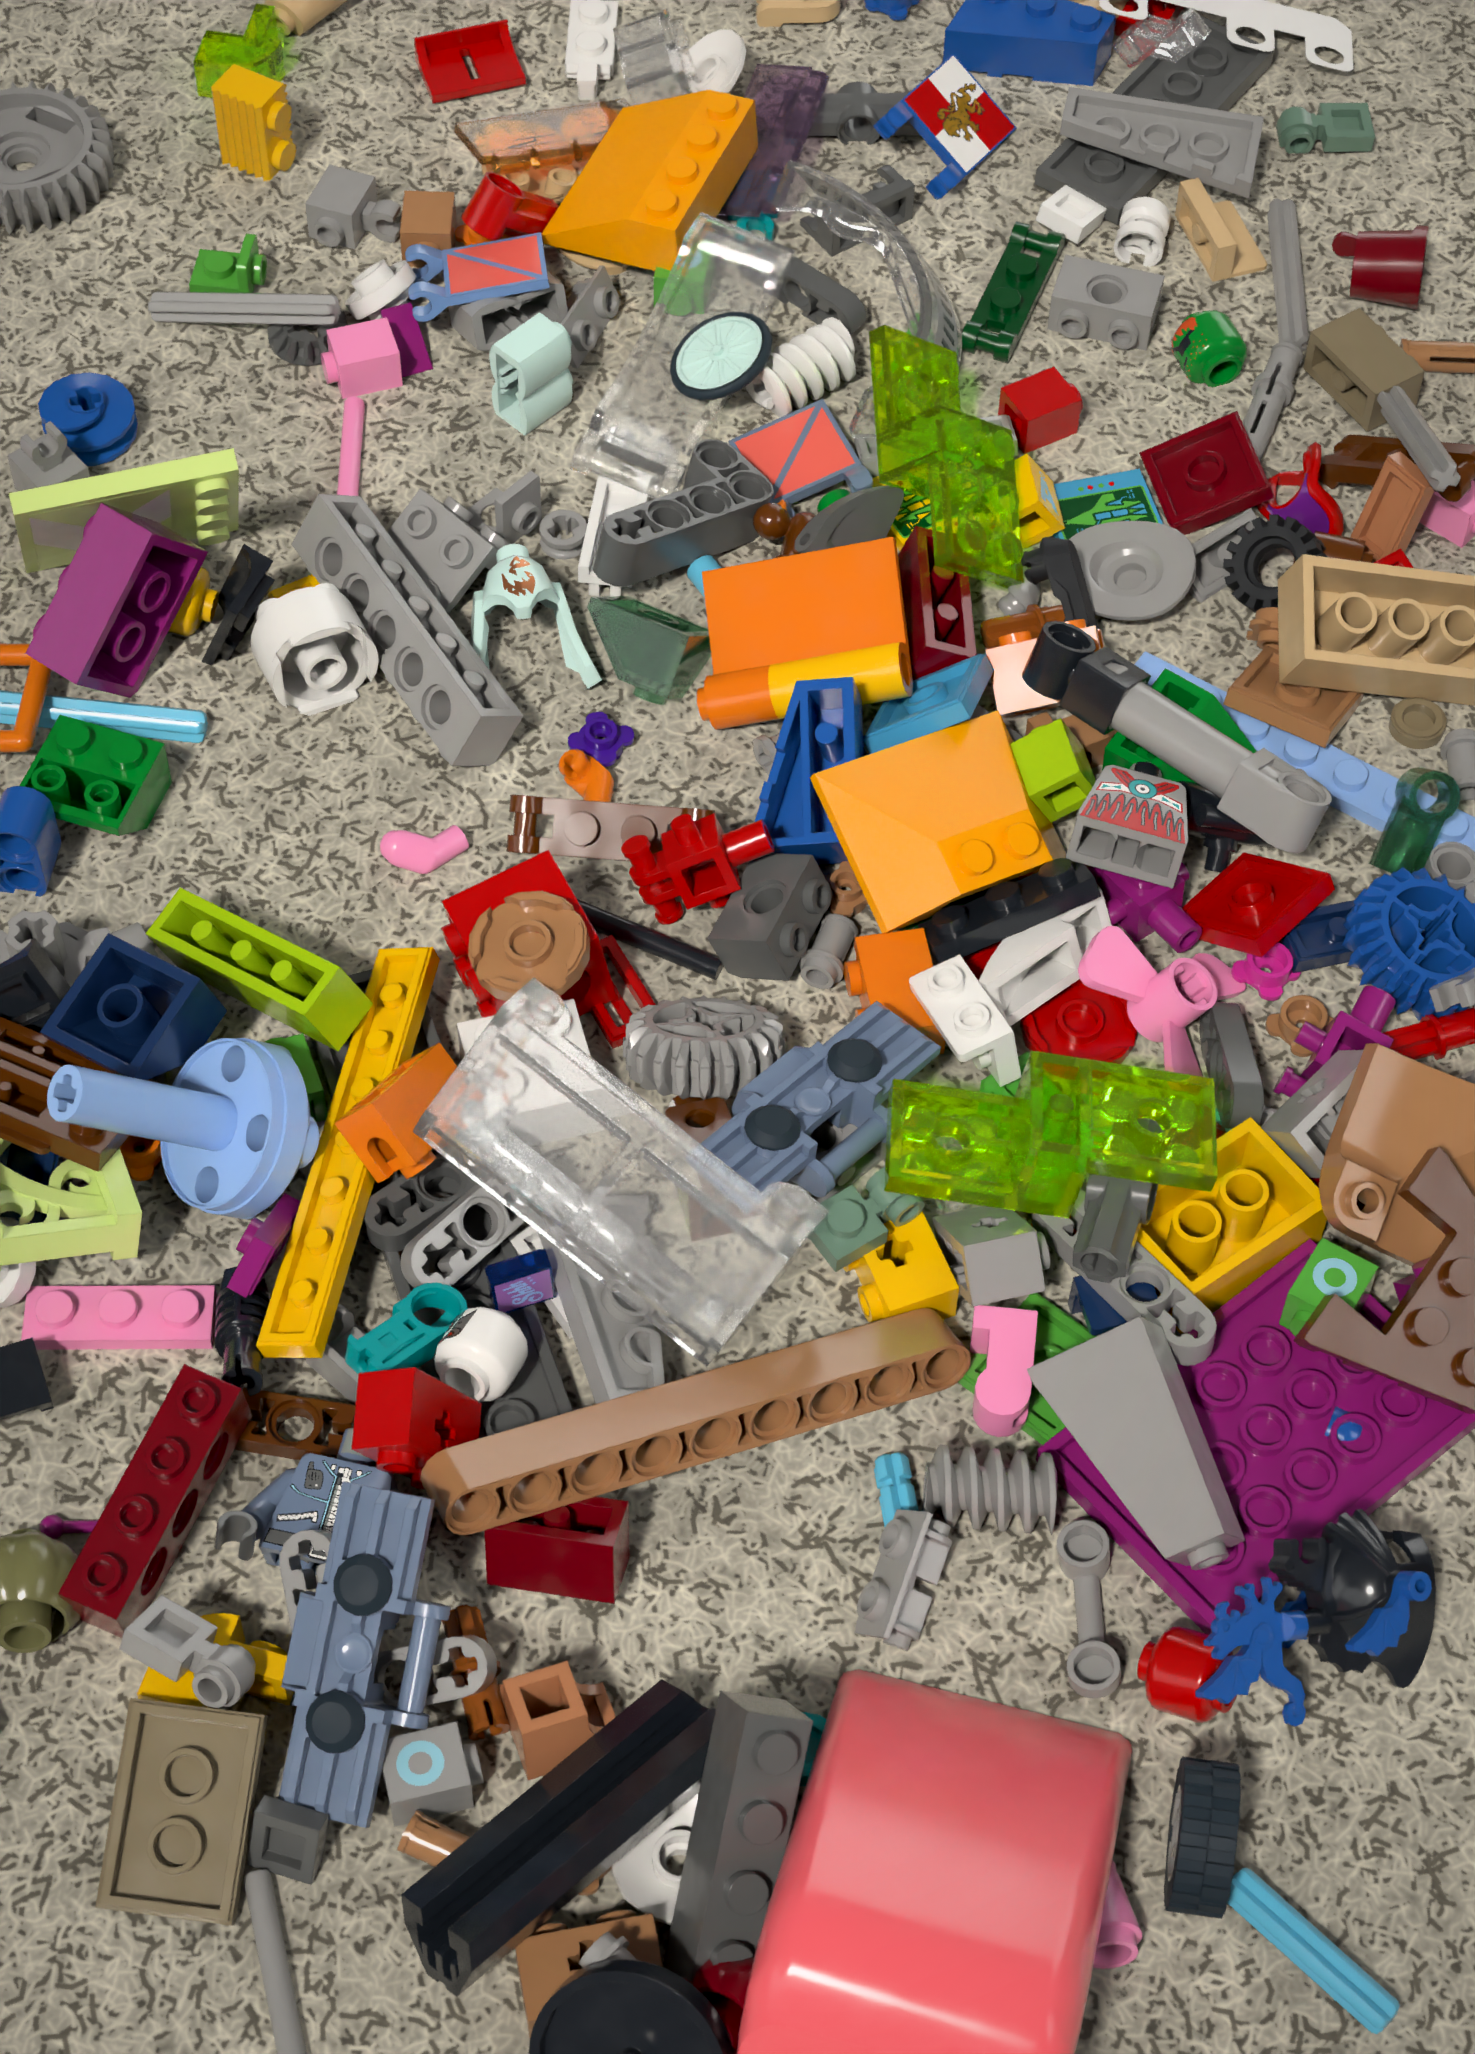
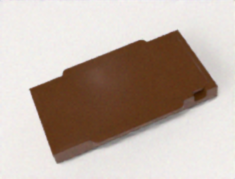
(25, 1075)

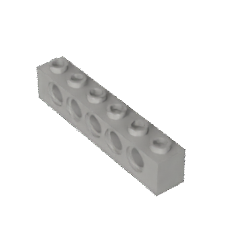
(413, 634)

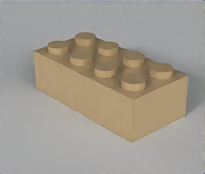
(1377, 629)

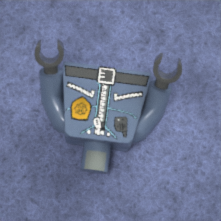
(299, 1501)

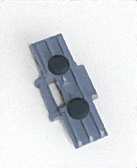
(806, 1087)
(335, 1648)

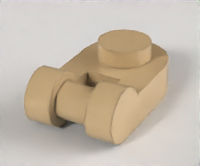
(777, 12)

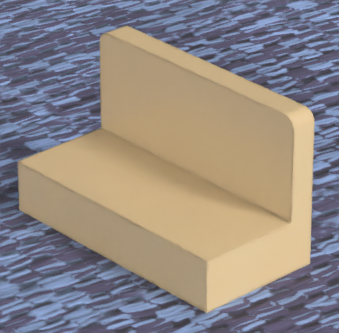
(1216, 233)

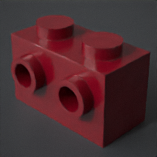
(563, 1551)

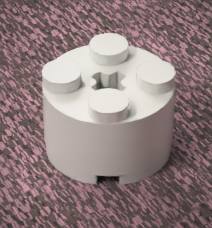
(312, 649)

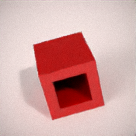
(1041, 409)

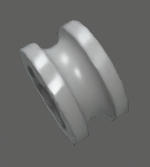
(558, 547)

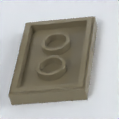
(182, 1811)

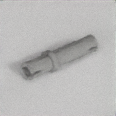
(1271, 393)

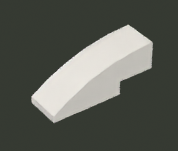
(1041, 960)

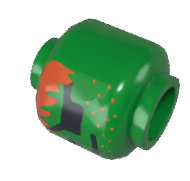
(1209, 348)

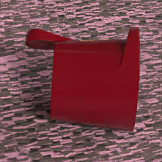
(1385, 264)

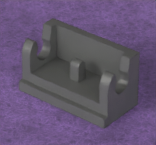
(892, 199)

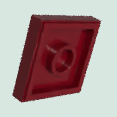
(1206, 474)

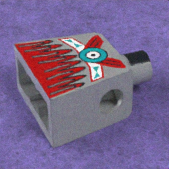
(1133, 824)

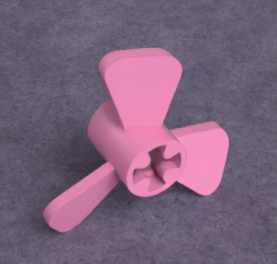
(1158, 1002)

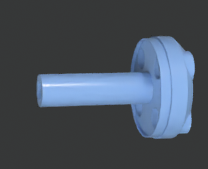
(225, 1127)

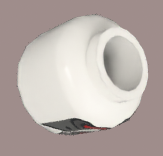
(481, 1353)

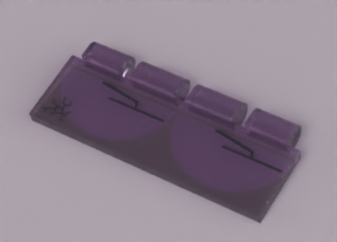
(785, 112)

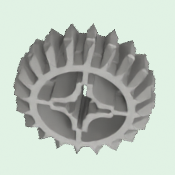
(701, 1046)

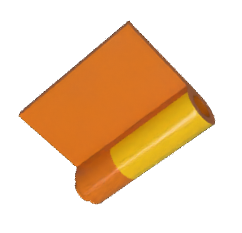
(804, 620)

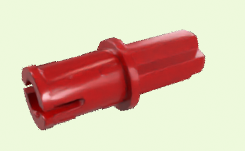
(1434, 1035)

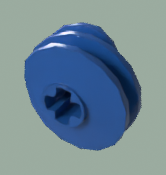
(92, 414)

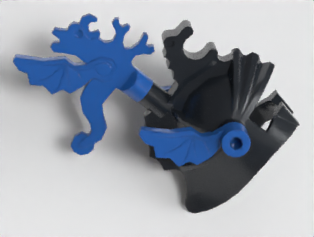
(1350, 1608)

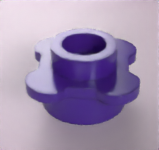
(605, 750)

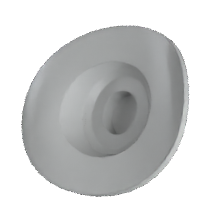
(1135, 568)

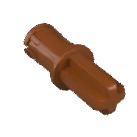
(1031, 620)
(485, 1708)

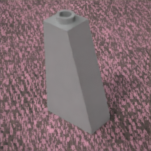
(1143, 1436)

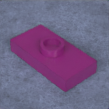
(262, 1245)

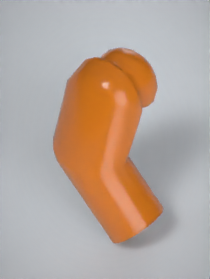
(586, 776)

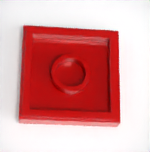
(1257, 902)

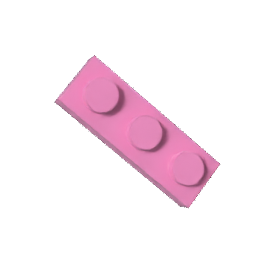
(120, 1317)

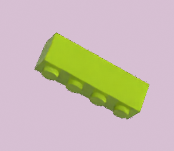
(260, 969)

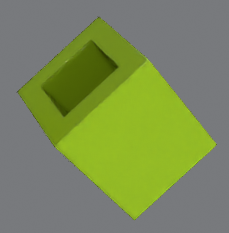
(1054, 769)

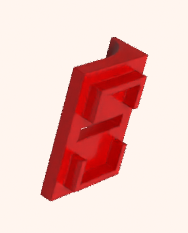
(489, 50)

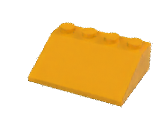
(655, 177)

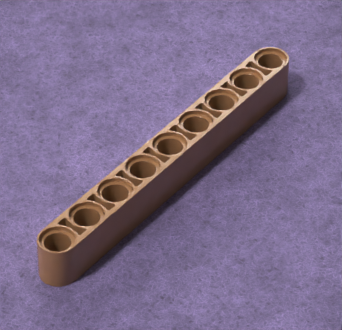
(692, 1421)

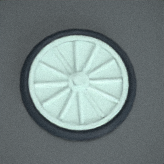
(721, 356)

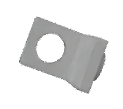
(515, 508)

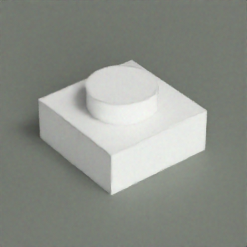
(1071, 214)

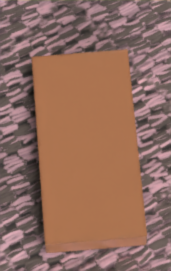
(1393, 507)

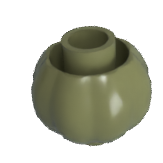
(30, 1580)

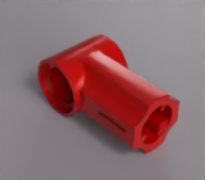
(504, 208)

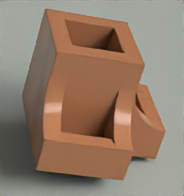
(552, 1715)

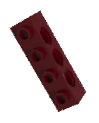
(157, 1501)

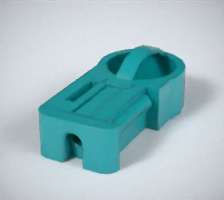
(402, 1338)

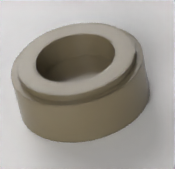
(1417, 723)

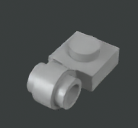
(180, 1641)

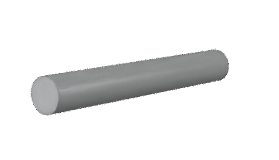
(274, 1963)

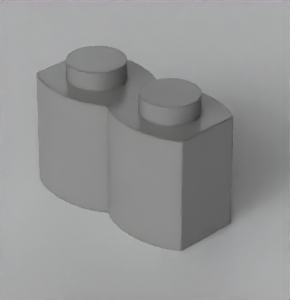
(493, 318)

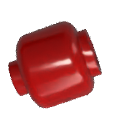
(1176, 1670)

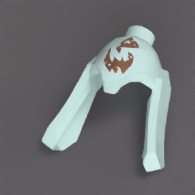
(519, 586)

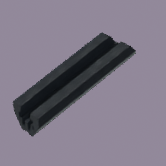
(558, 1836)

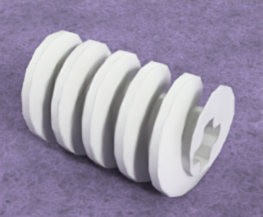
(805, 368)

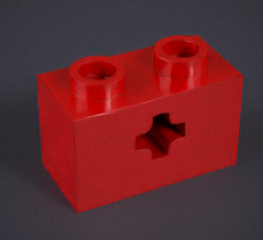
(409, 1418)

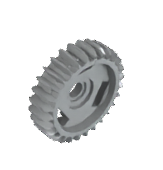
(66, 145)

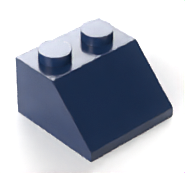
(134, 1012)

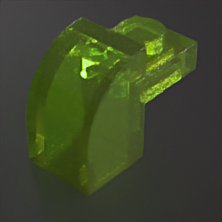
(256, 50)

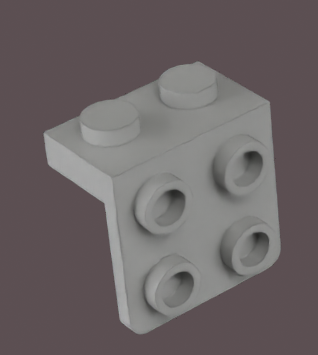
(444, 545)

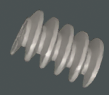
(991, 1488)

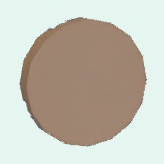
(511, 952)

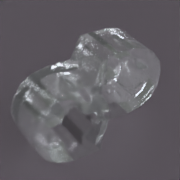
(1161, 38)

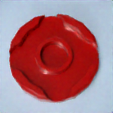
(1076, 1033)

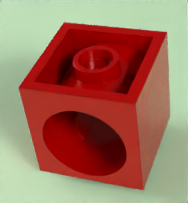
(534, 874)

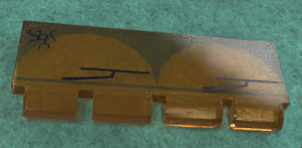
(539, 137)

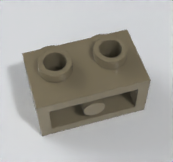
(1356, 362)

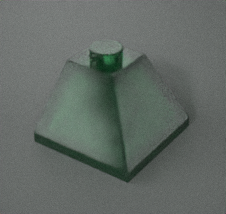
(650, 646)

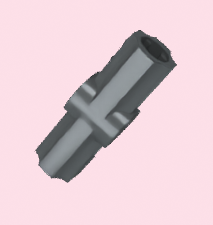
(854, 112)
(1113, 1221)

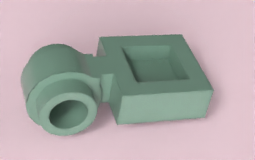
(1337, 125)
(857, 1224)

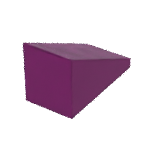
(408, 338)

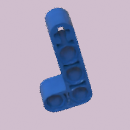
(27, 840)

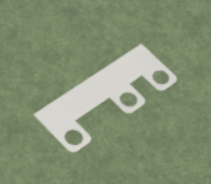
(1265, 18)

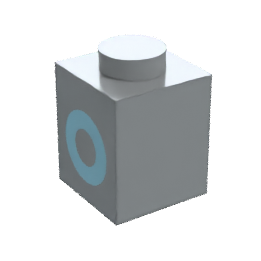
(430, 1773)

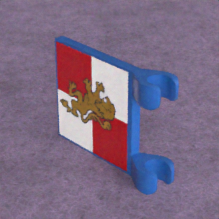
(954, 120)

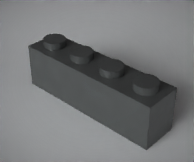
(737, 1831)

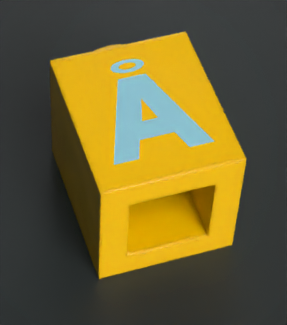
(1038, 502)

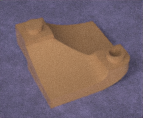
(1382, 1132)

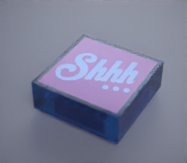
(520, 1281)

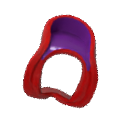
(1311, 503)

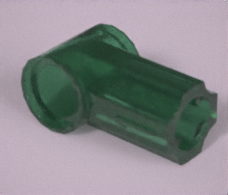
(1413, 830)

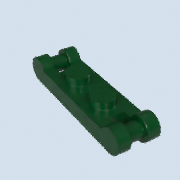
(1012, 292)

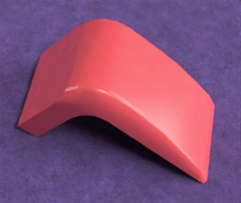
(938, 1880)

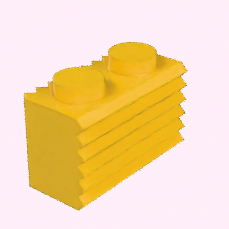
(253, 122)

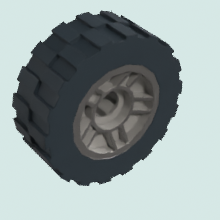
(1202, 1837)

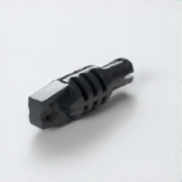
(237, 1333)

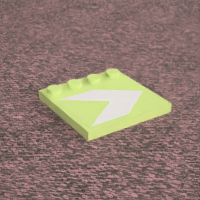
(186, 495)

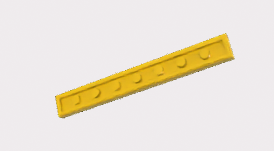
(338, 1181)

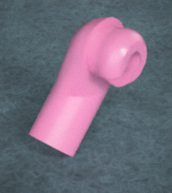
(422, 853)

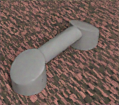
(1086, 1559)

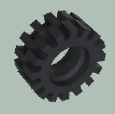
(1252, 548)

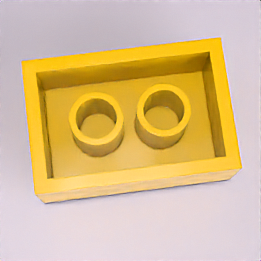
(1240, 1228)

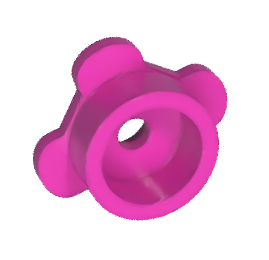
(1269, 985)

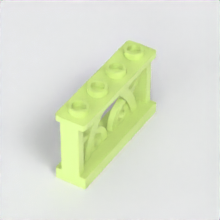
(98, 1216)

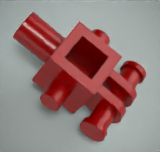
(694, 863)

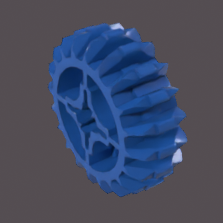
(1393, 921)

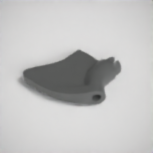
(852, 519)

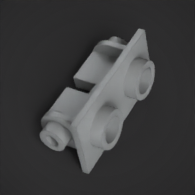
(589, 311)
(909, 1549)

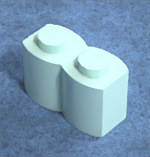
(531, 373)

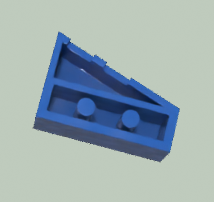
(1032, 38)
(817, 733)

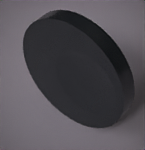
(628, 2010)

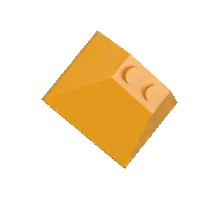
(936, 820)

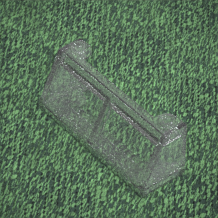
(614, 1178)

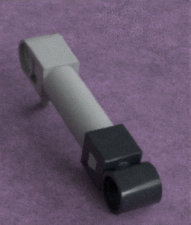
(1113, 694)

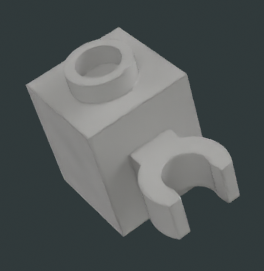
(346, 207)
(45, 461)

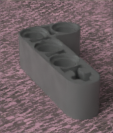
(674, 530)

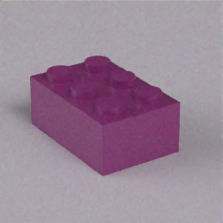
(116, 601)

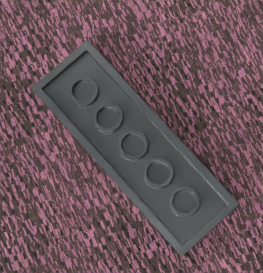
(1206, 77)

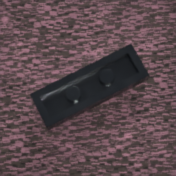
(1009, 909)

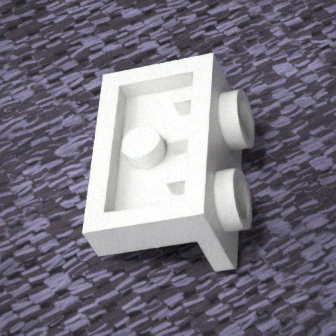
(967, 1018)

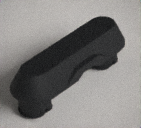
(1060, 564)

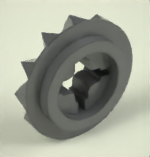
(301, 346)

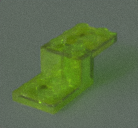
(946, 457)
(1058, 1127)

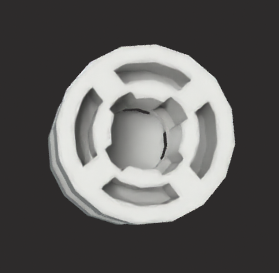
(1142, 230)

